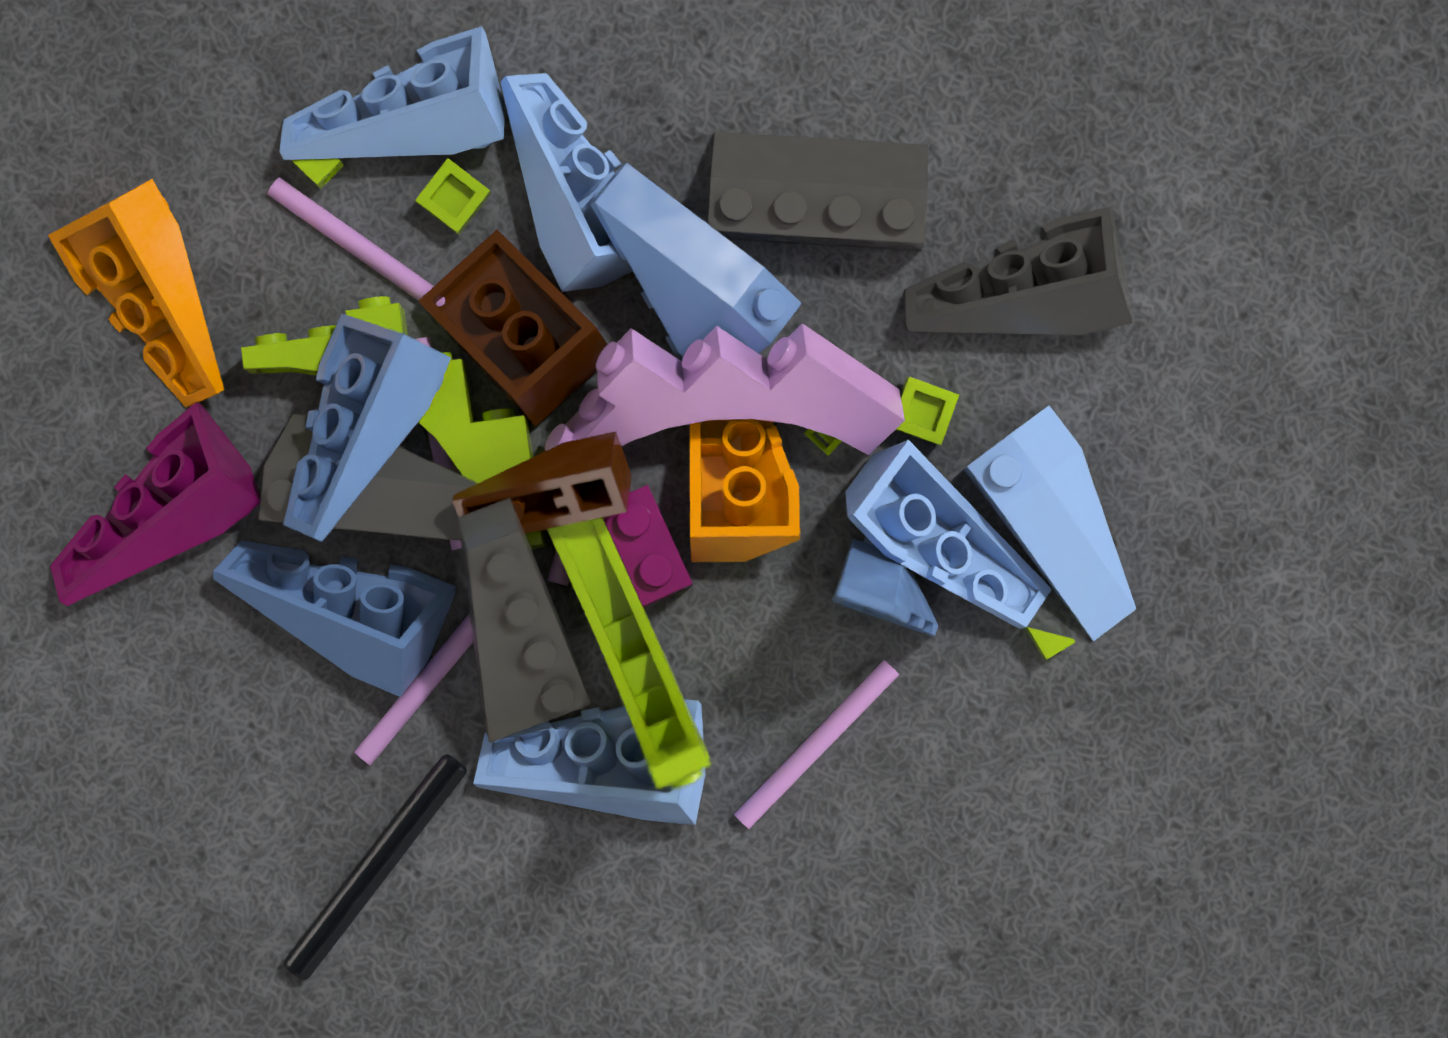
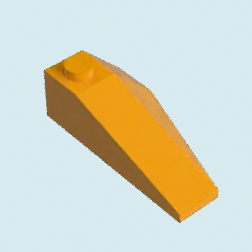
(141, 267)
(740, 491)

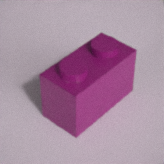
(647, 549)

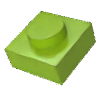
(453, 196)
(926, 410)

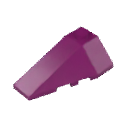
(179, 500)

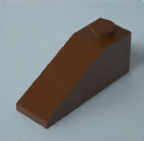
(559, 486)

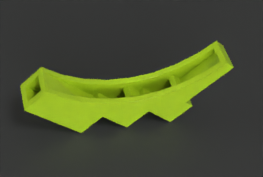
(474, 447)
(632, 653)

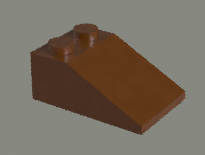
(516, 327)

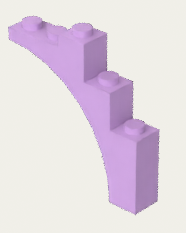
(722, 379)

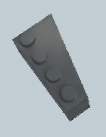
(518, 638)

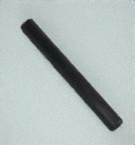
(375, 867)

